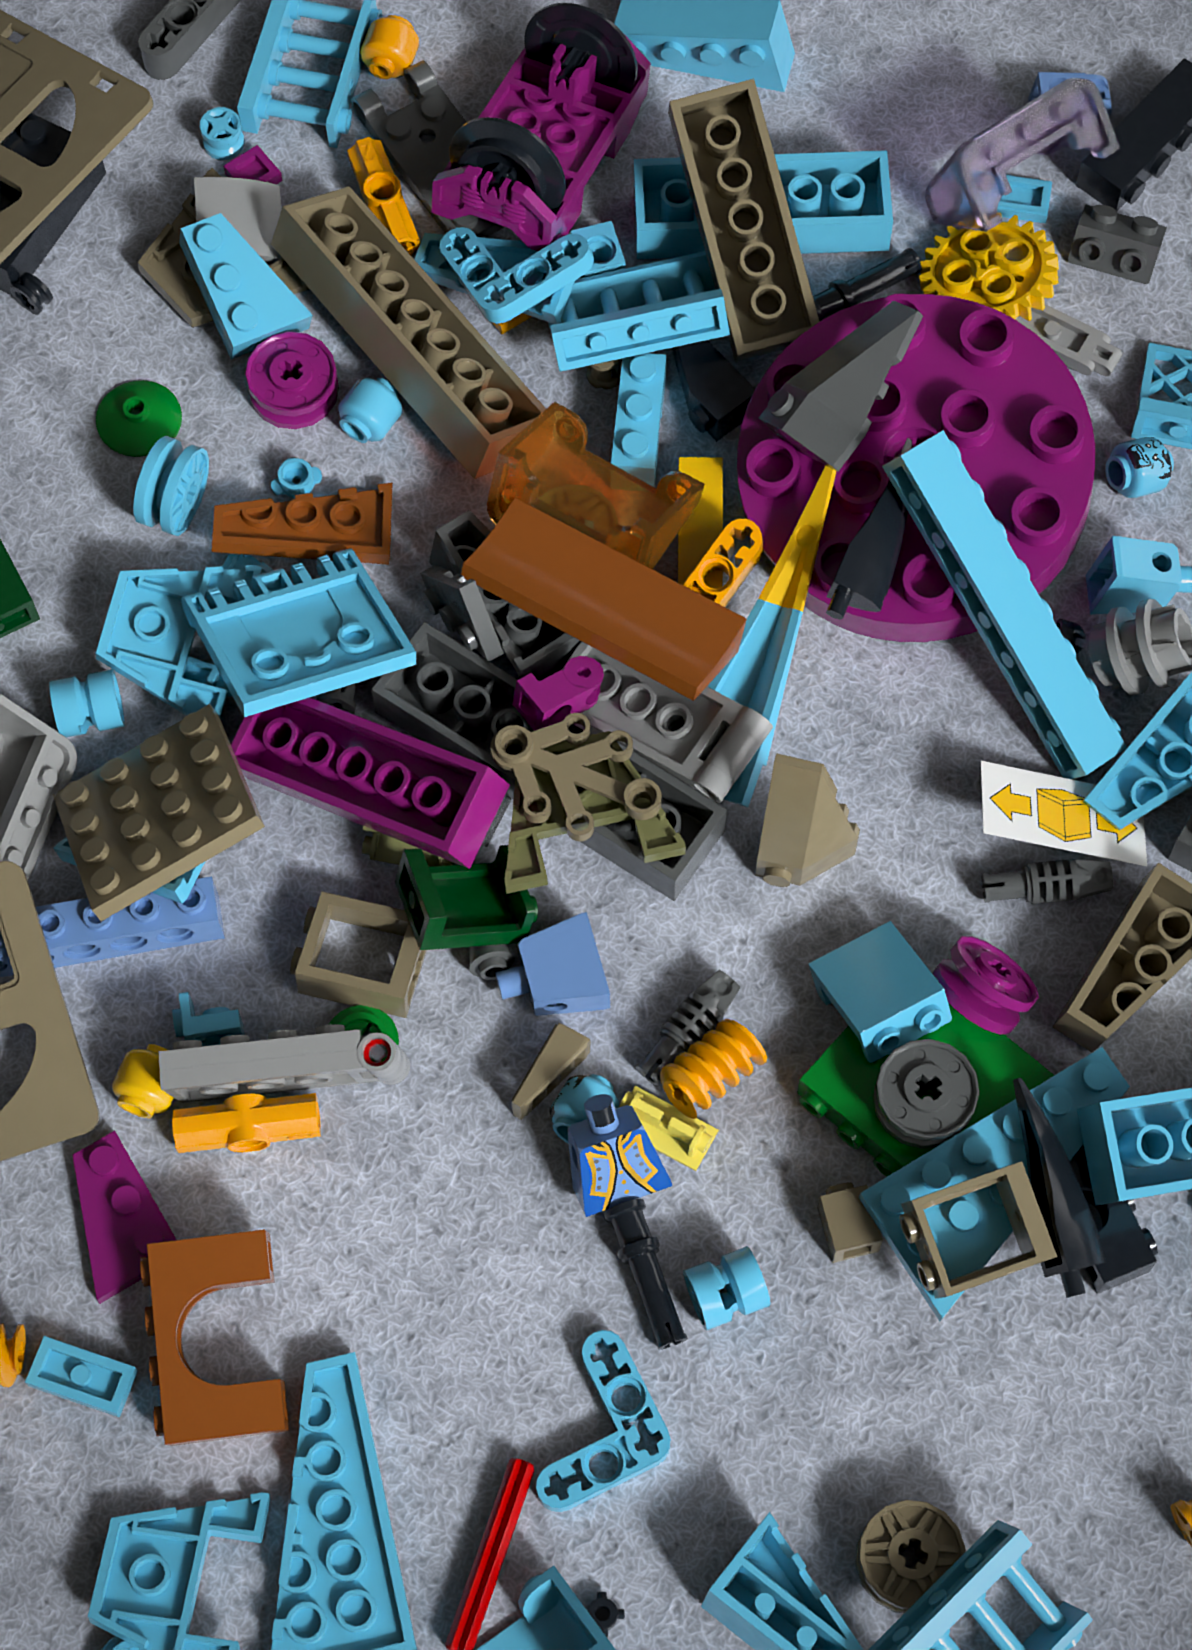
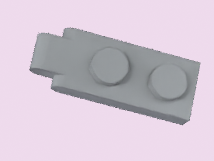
(1074, 341)

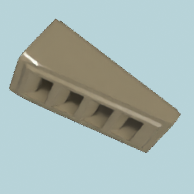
(555, 1061)

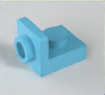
(209, 1026)

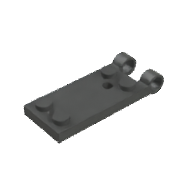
(401, 134)

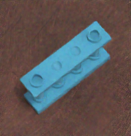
(268, 69)
(639, 312)
(964, 1590)

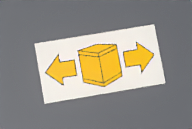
(1053, 814)

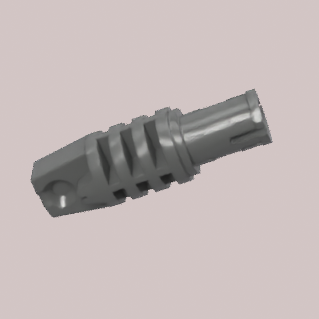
(1050, 881)
(689, 1022)

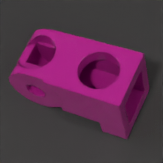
(560, 694)

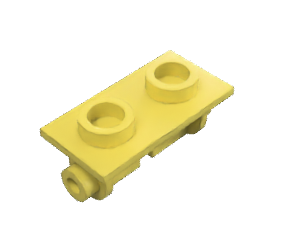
(670, 1130)

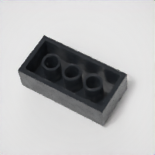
(41, 144)

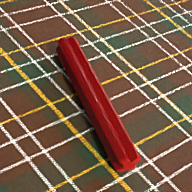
(490, 1555)

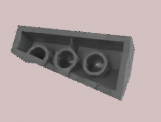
(526, 640)

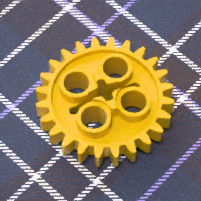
(997, 268)

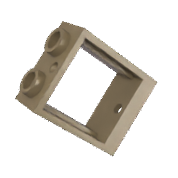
(349, 989)
(1023, 1216)

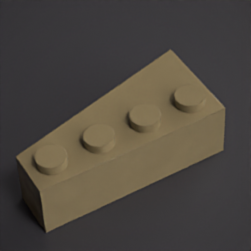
(1134, 961)

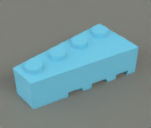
(712, 38)

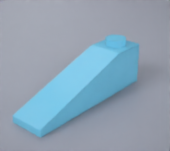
(1152, 766)

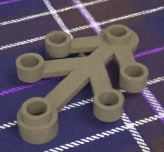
(571, 770)

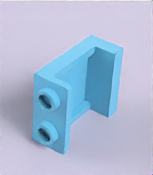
(881, 991)

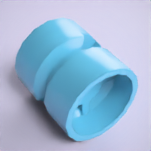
(87, 703)
(743, 1282)

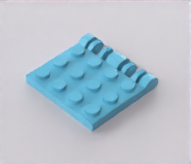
(300, 635)

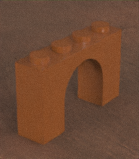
(179, 1278)

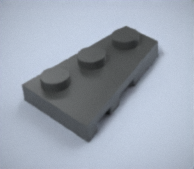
(461, 610)

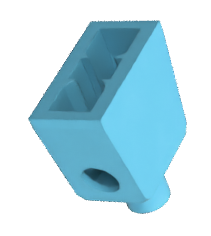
(1134, 572)

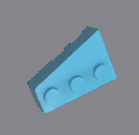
(239, 287)
(773, 1600)

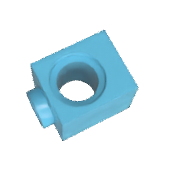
(604, 247)

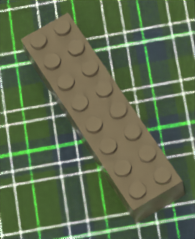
(406, 326)

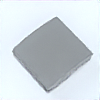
(247, 204)

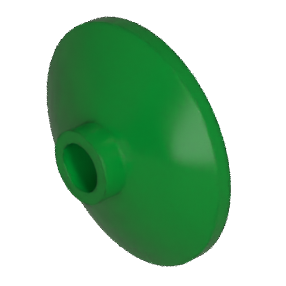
(137, 433)

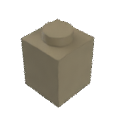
(847, 1223)

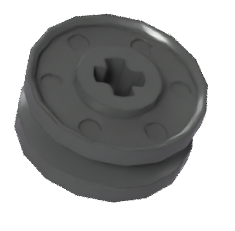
(923, 1067)

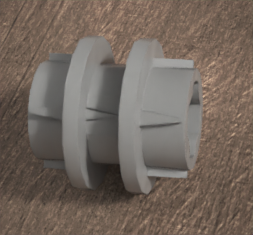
(1133, 648)

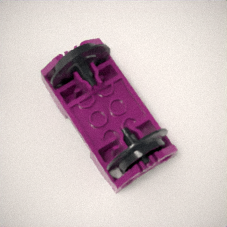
(546, 126)

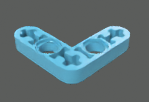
(502, 284)
(620, 1443)

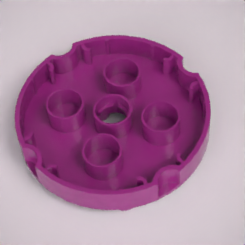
(994, 396)

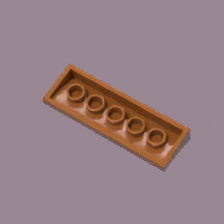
(606, 599)

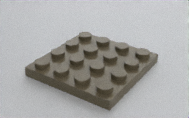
(156, 812)

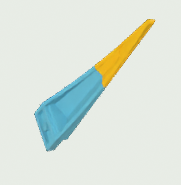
(762, 664)

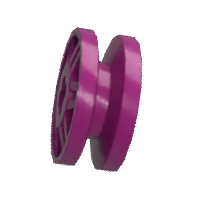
(292, 380)
(986, 985)

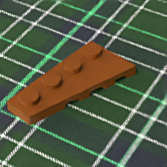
(308, 526)

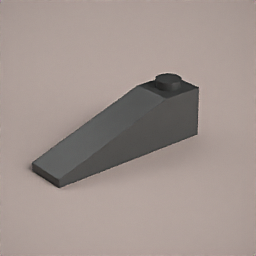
(828, 401)

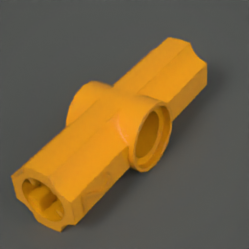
(377, 182)
(246, 1123)

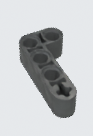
(179, 33)

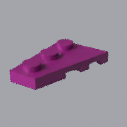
(116, 1215)

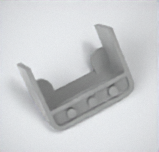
(32, 768)

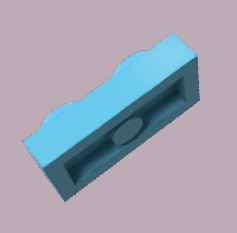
(81, 1376)

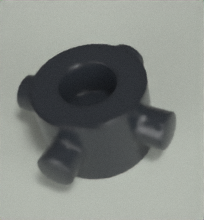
(605, 1612)

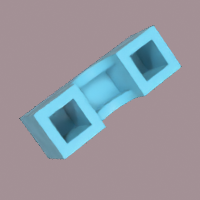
(639, 415)

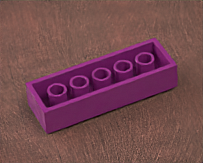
(372, 776)

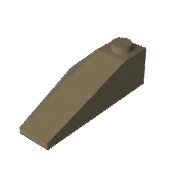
(803, 824)

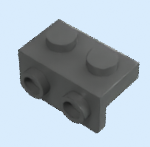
(1117, 243)

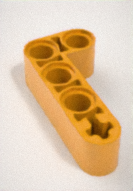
(713, 560)

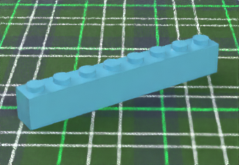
(1005, 606)

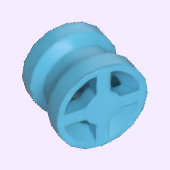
(220, 123)

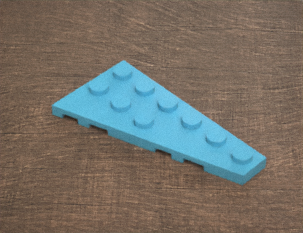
(976, 1224)
(339, 1548)

